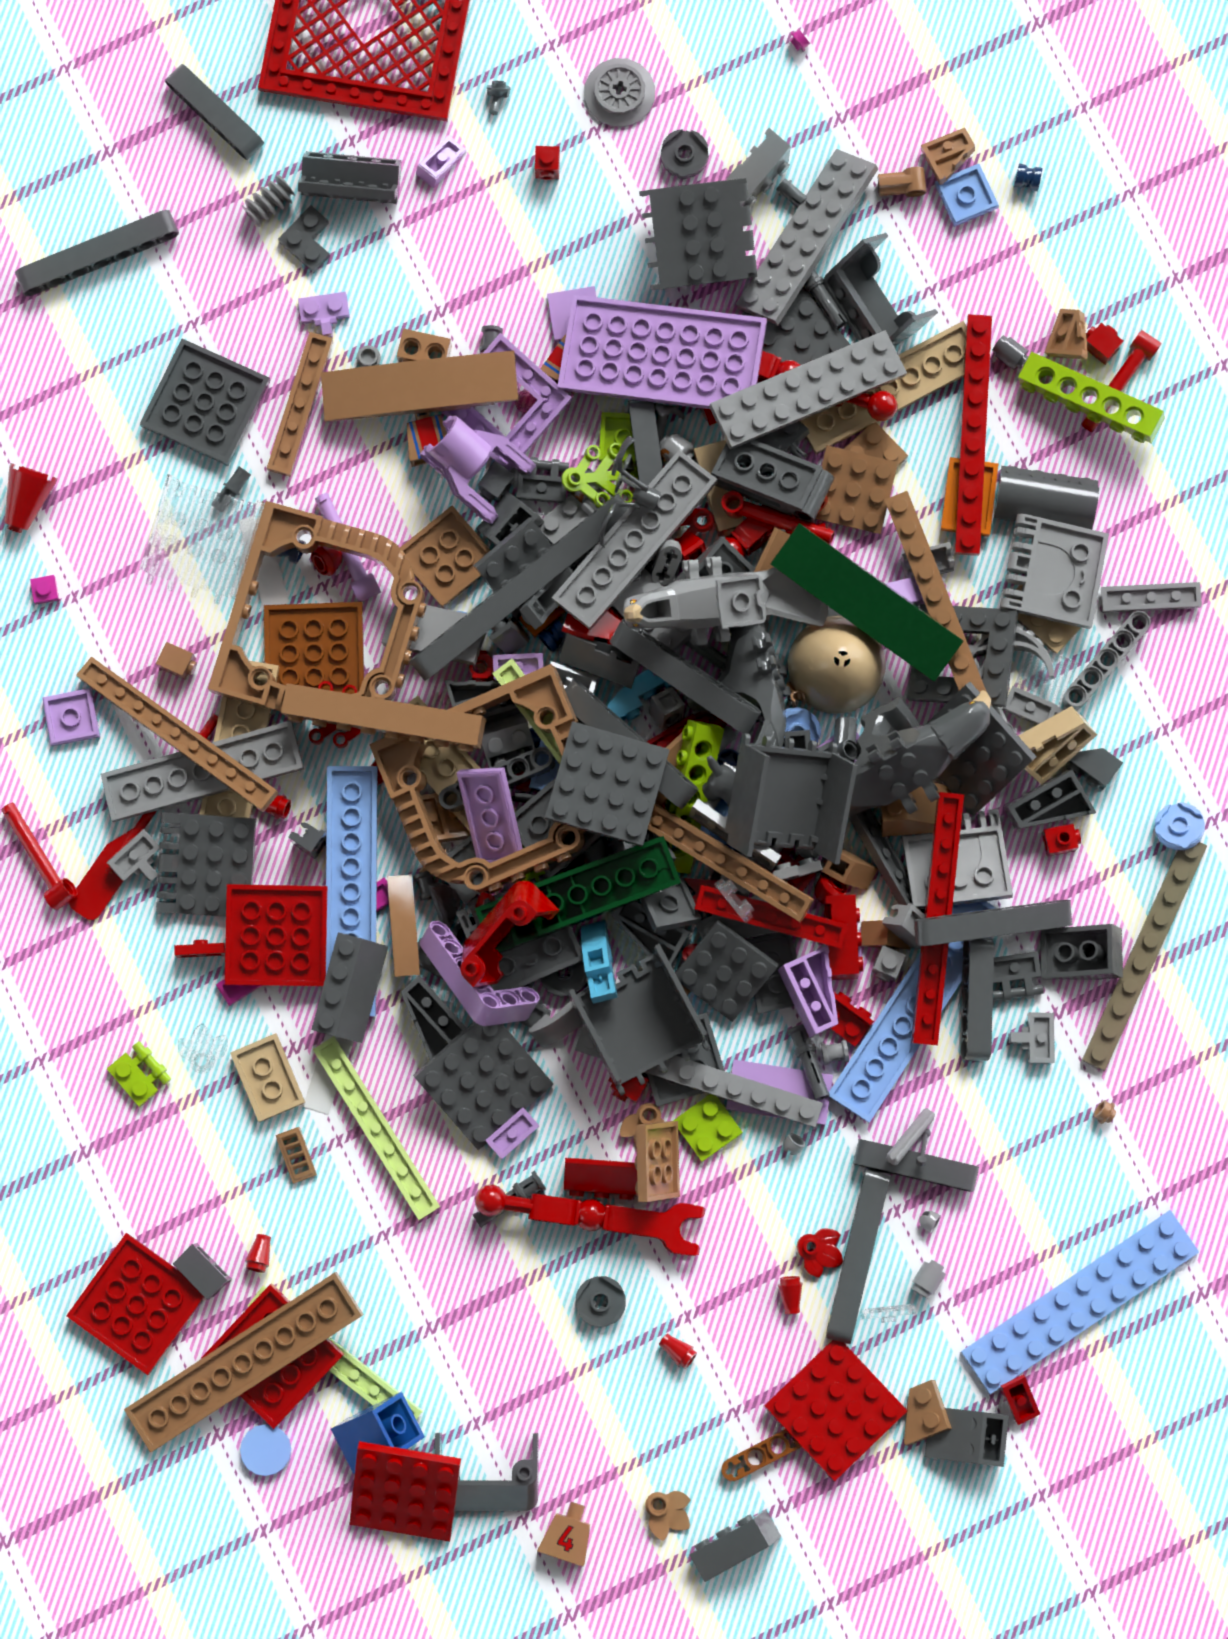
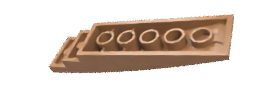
(420, 386)

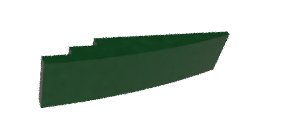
(866, 602)
(595, 890)

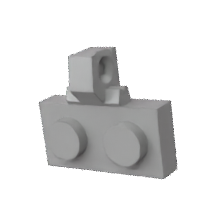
(135, 857)
(1037, 1038)

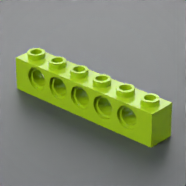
(1039, 367)
(710, 738)

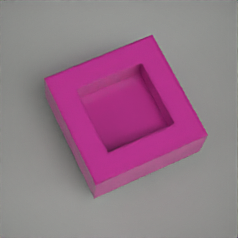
(44, 589)

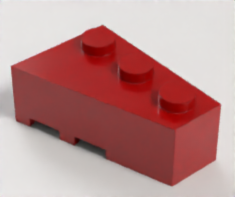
(844, 961)

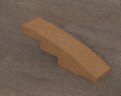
(403, 925)

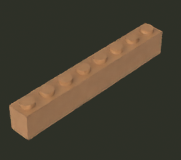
(383, 716)

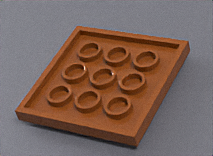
(316, 643)

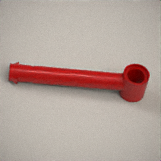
(1143, 347)
(771, 517)
(60, 890)

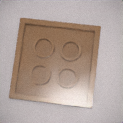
(857, 489)
(445, 556)
(657, 1161)

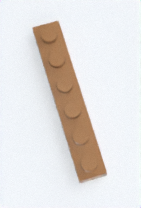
(299, 404)

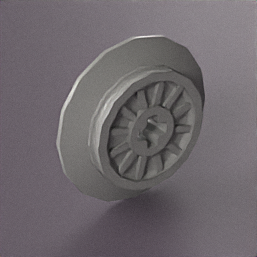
(634, 100)

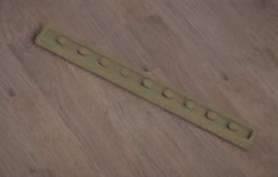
(1143, 956)

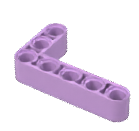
(482, 1002)

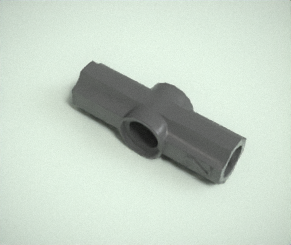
(845, 737)

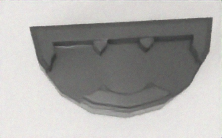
(445, 902)

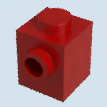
(547, 162)
(1103, 342)
(1061, 839)
(632, 1088)

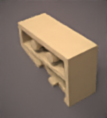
(1056, 742)

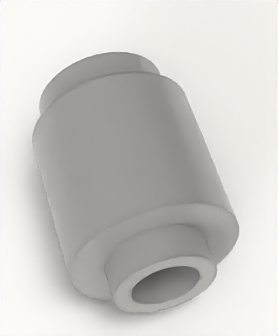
(928, 1278)

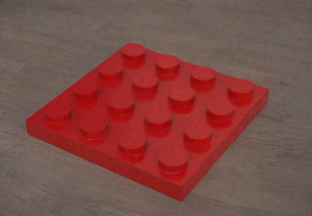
(276, 935)
(136, 1304)
(288, 1386)
(835, 1408)
(404, 1491)

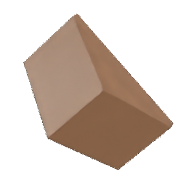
(876, 935)

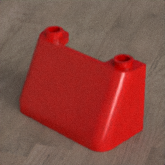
(517, 907)

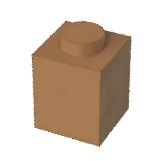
(176, 661)

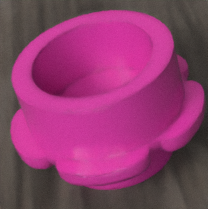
(799, 40)

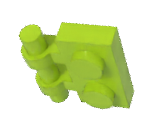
(133, 1079)

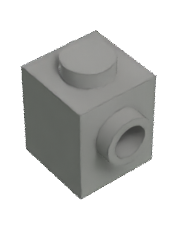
(888, 964)

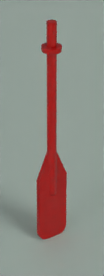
(101, 881)

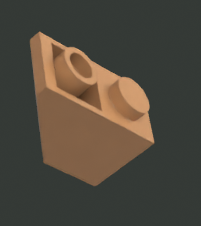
(851, 870)

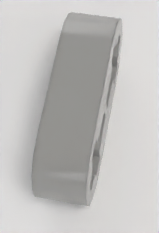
(671, 564)

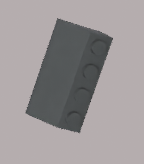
(350, 987)

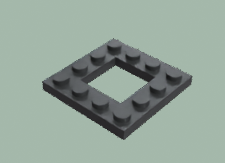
(1001, 628)

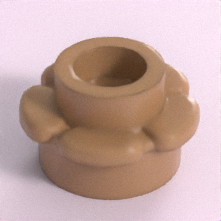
(1105, 1112)

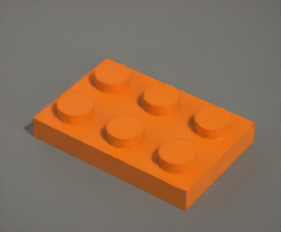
(951, 492)

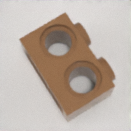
(425, 343)

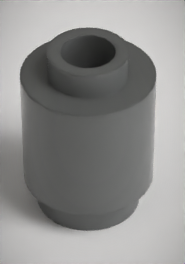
(1010, 352)

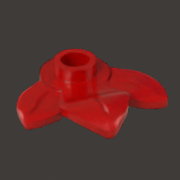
(823, 1252)

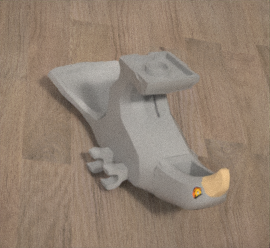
(722, 602)

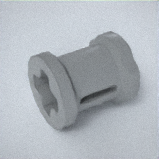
(834, 1052)

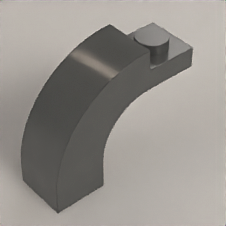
(540, 605)

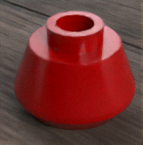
(326, 560)
(828, 886)

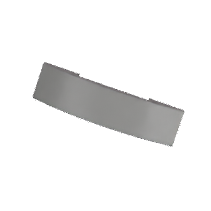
(552, 1029)

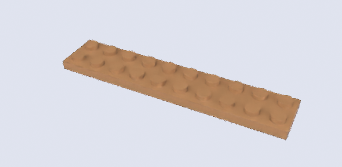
(243, 1362)

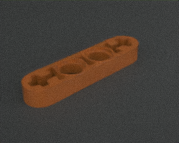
(768, 1456)

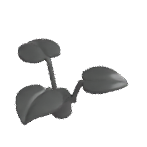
(643, 494)

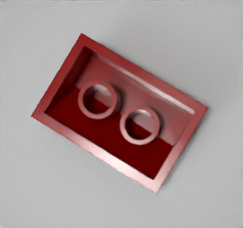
(600, 1178)

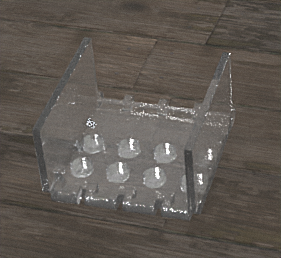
(200, 539)

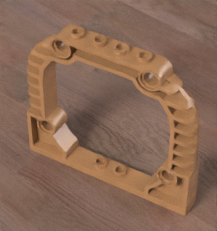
(280, 531)
(397, 759)

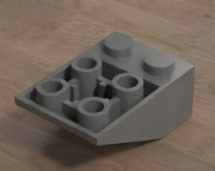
(973, 1438)

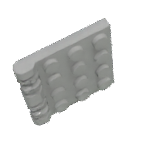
(1059, 571)
(981, 863)

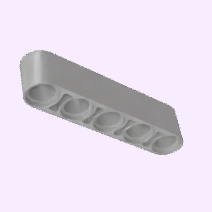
(1111, 650)

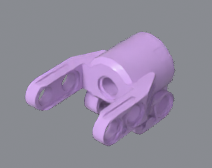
(464, 454)

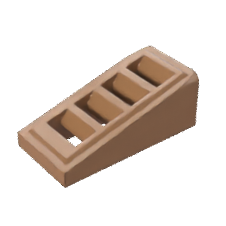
(304, 1152)

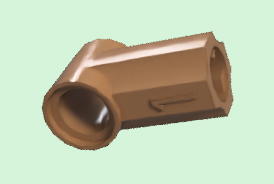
(909, 182)

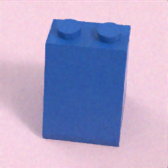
(384, 1424)

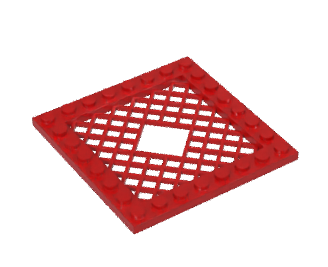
(434, 104)

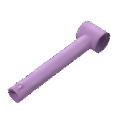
(364, 585)

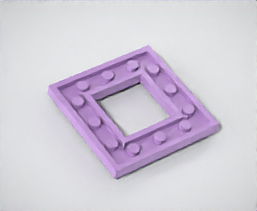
(539, 417)

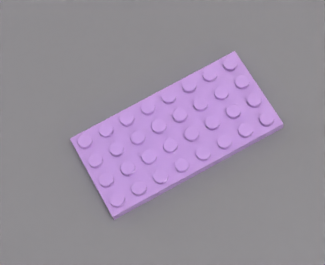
(659, 352)

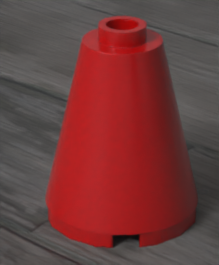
(25, 496)

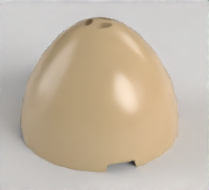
(830, 686)

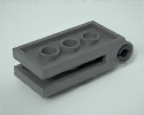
(794, 483)

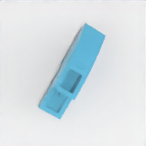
(627, 701)
(598, 961)

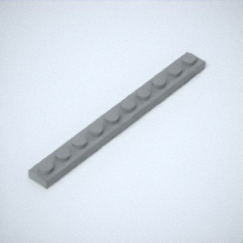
(727, 1086)

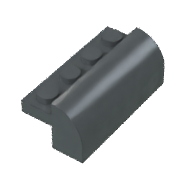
(350, 177)
(1046, 496)

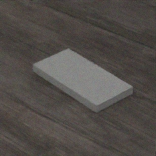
(434, 624)

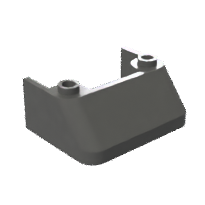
(863, 301)
(500, 1495)

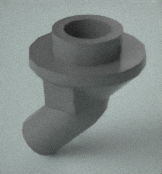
(499, 91)

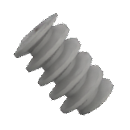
(268, 201)

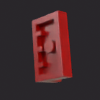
(851, 1021)

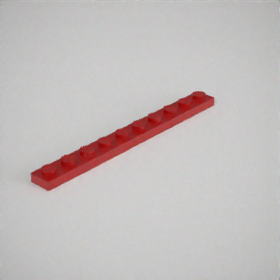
(973, 435)
(938, 903)

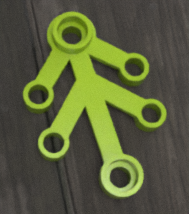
(599, 476)

